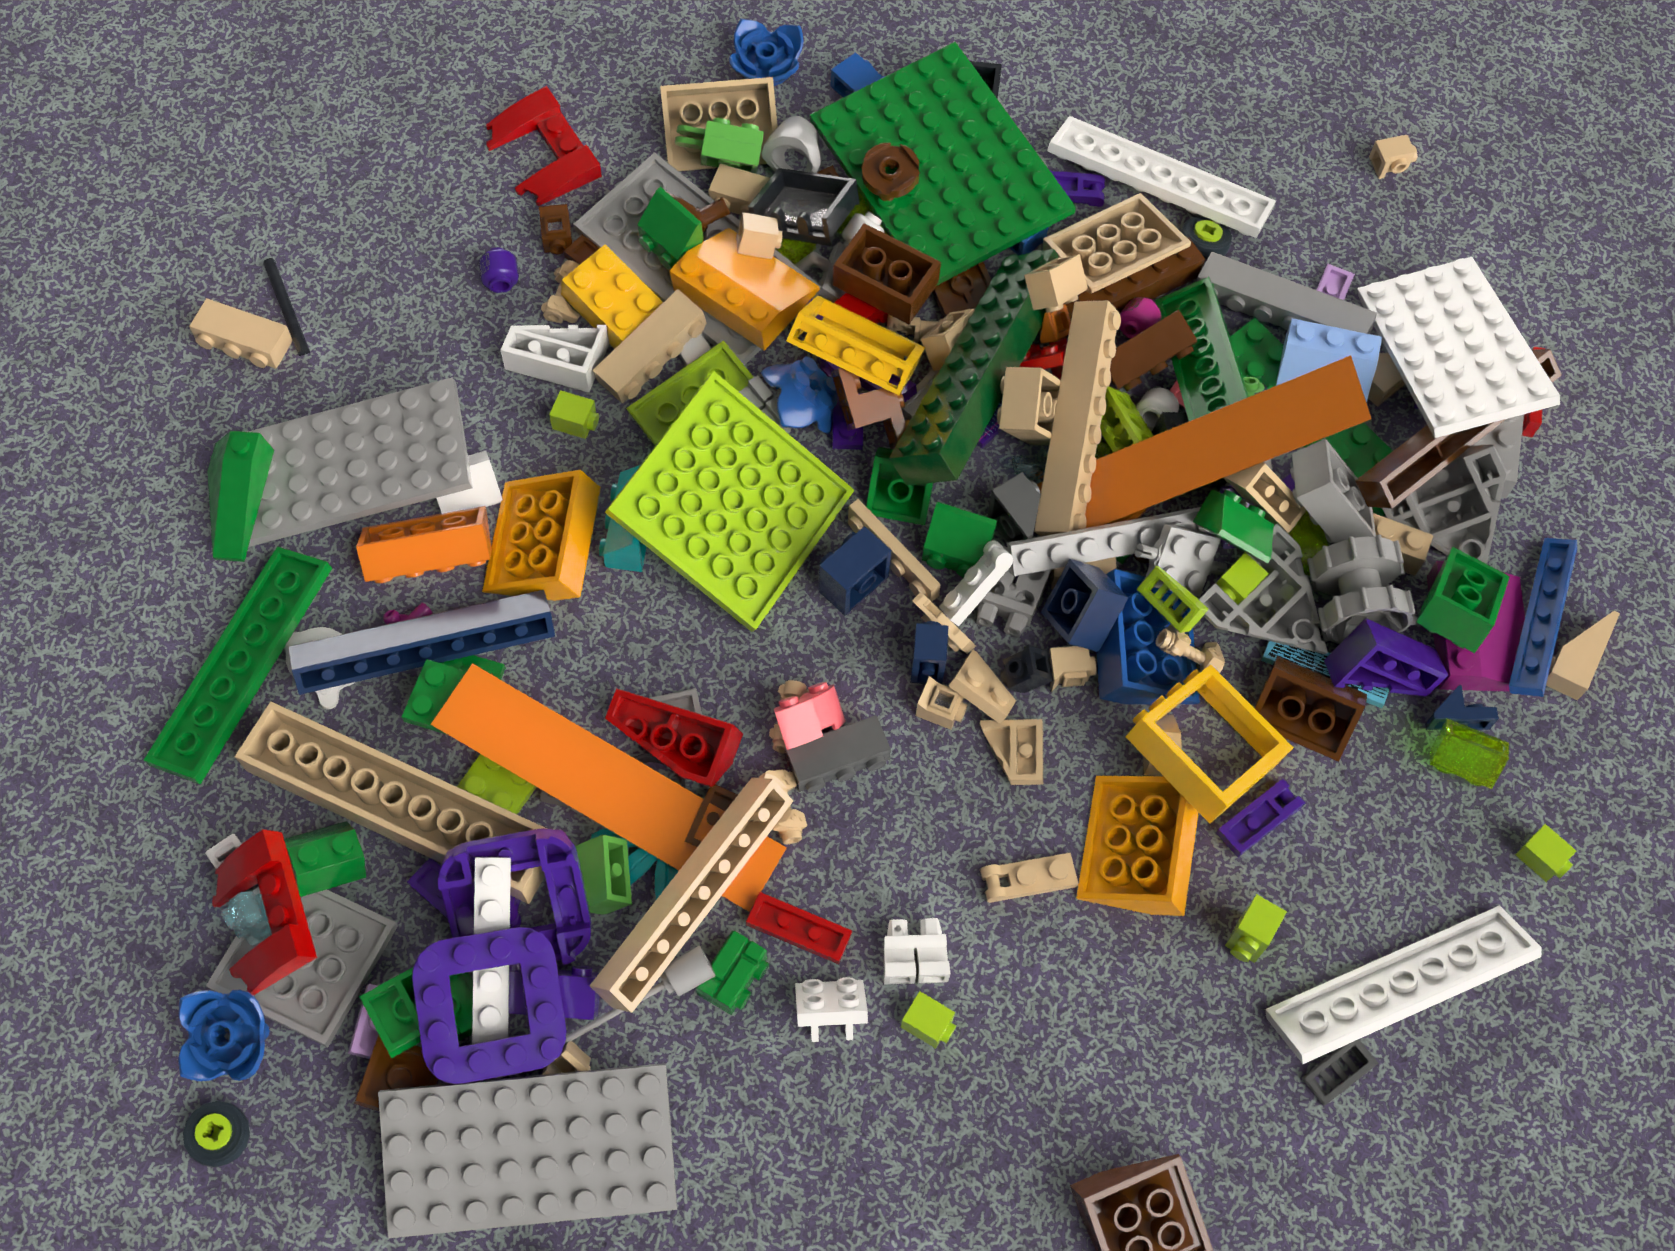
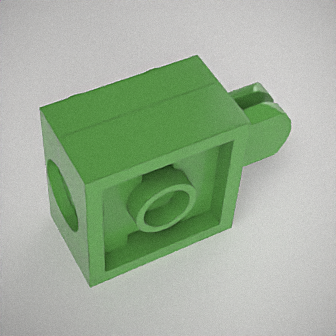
(724, 143)

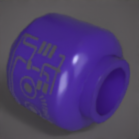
(498, 270)

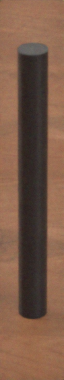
(286, 307)

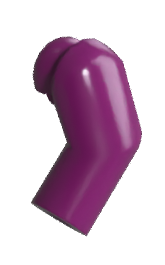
(393, 616)

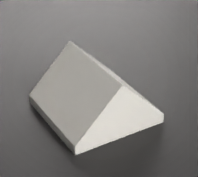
(484, 490)

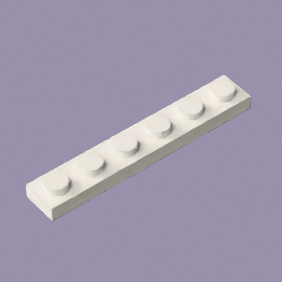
(491, 915)

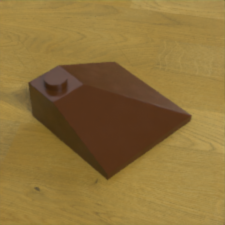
(1142, 1208)

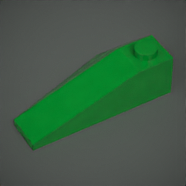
(235, 491)

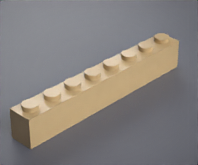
(1078, 418)
(691, 894)

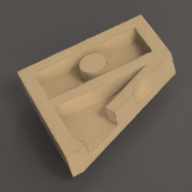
(956, 637)
(982, 688)
(1017, 748)

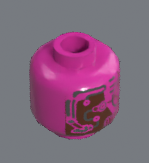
(1138, 316)

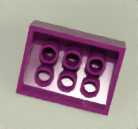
(1494, 660)

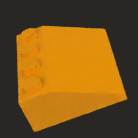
(740, 290)
(543, 536)
(1138, 846)

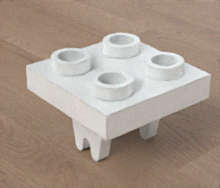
(831, 1004)

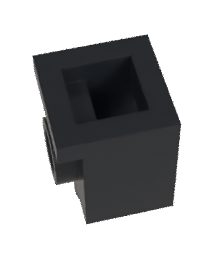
(1021, 671)

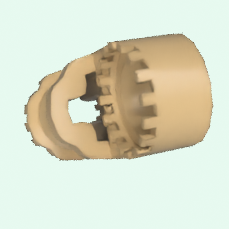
(917, 326)

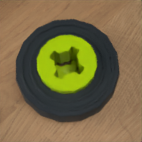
(1207, 235)
(225, 1143)

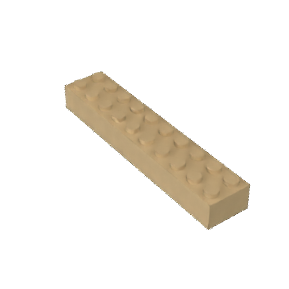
(377, 790)

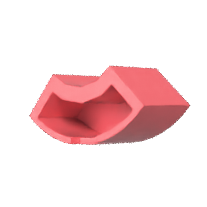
(805, 717)

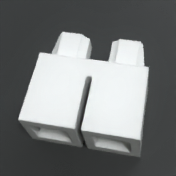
(929, 951)

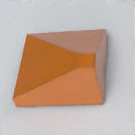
(1055, 325)

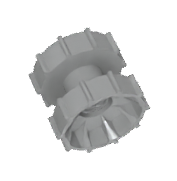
(1355, 577)

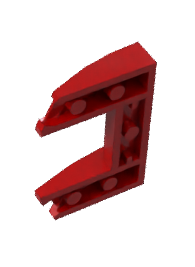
(574, 161)
(266, 862)

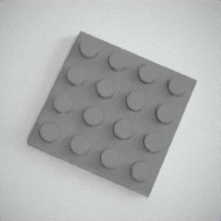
(322, 991)

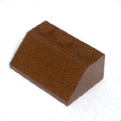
(1151, 350)
(1310, 708)

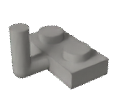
(827, 289)

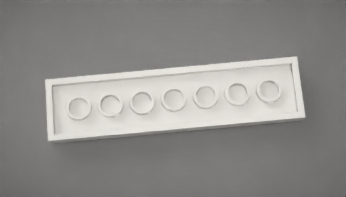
(1162, 176)
(1402, 983)

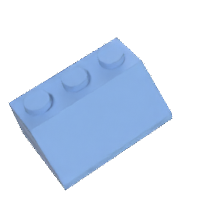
(1317, 345)

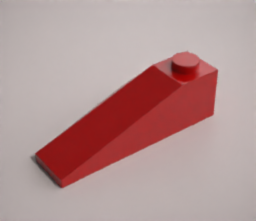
(681, 739)

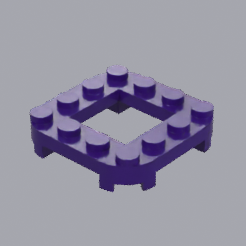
(527, 850)
(495, 1057)

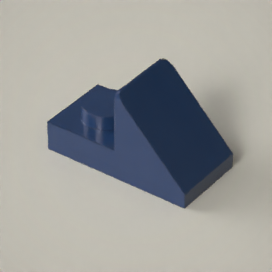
(1473, 715)

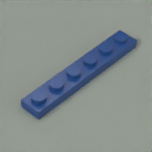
(1543, 617)

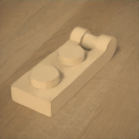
(1030, 877)

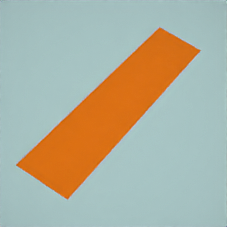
(1226, 441)
(590, 775)

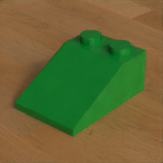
(1464, 600)

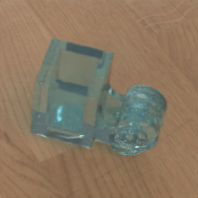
(247, 917)

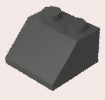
(1015, 508)

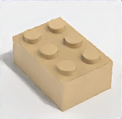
(1028, 404)

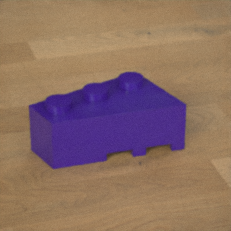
(1385, 659)

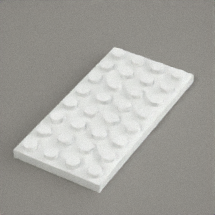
(1457, 347)

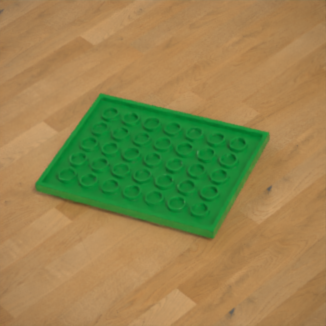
(976, 169)

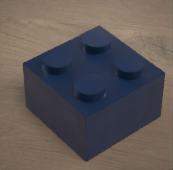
(854, 570)
(1084, 605)

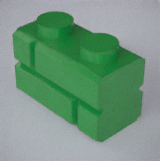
(735, 969)

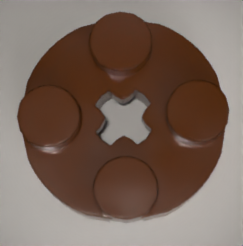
(890, 185)

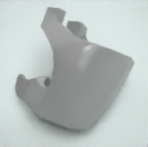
(793, 134)

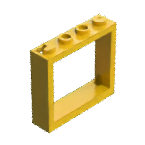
(855, 344)
(1180, 769)

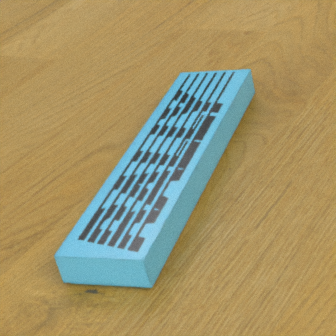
(1315, 662)

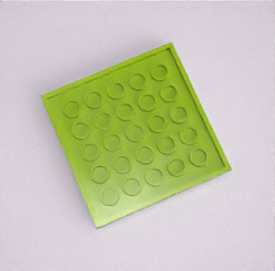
(730, 501)

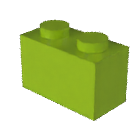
(1255, 929)

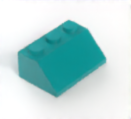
(620, 547)

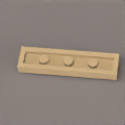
(902, 560)

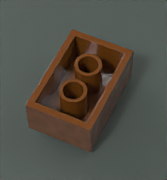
(886, 273)

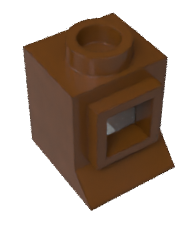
(555, 228)

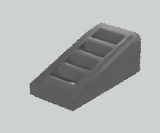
(1360, 1051)

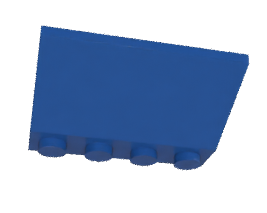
(1129, 661)

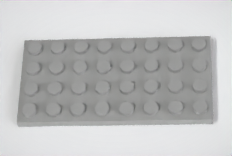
(615, 223)
(363, 460)
(527, 1150)

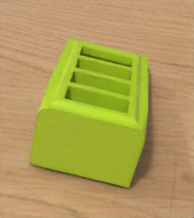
(1175, 617)

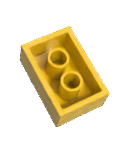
(609, 294)

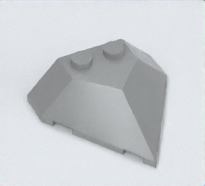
(1458, 503)
(1278, 608)

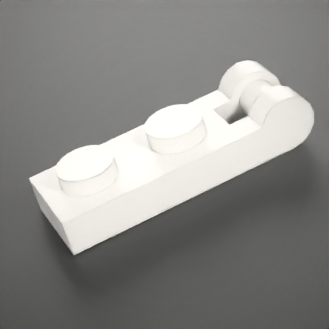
(977, 582)

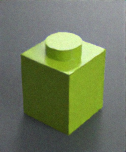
(574, 415)
(1242, 578)
(1547, 854)
(929, 1020)

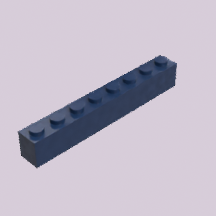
(411, 642)

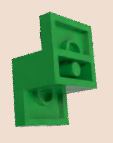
(437, 684)
(395, 1013)

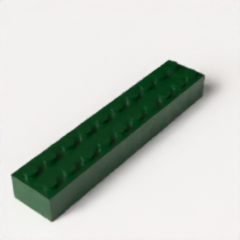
(969, 382)

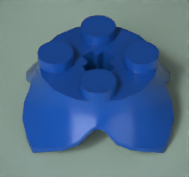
(765, 52)
(805, 394)
(206, 1050)

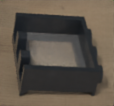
(806, 204)

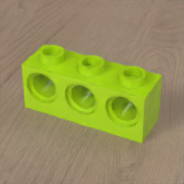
(1122, 421)

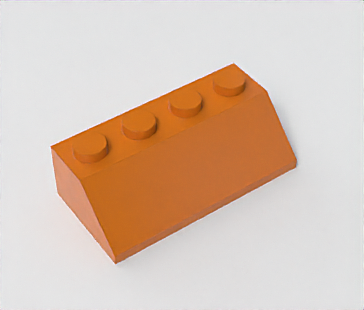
(424, 545)

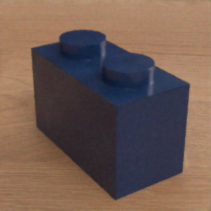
(929, 652)

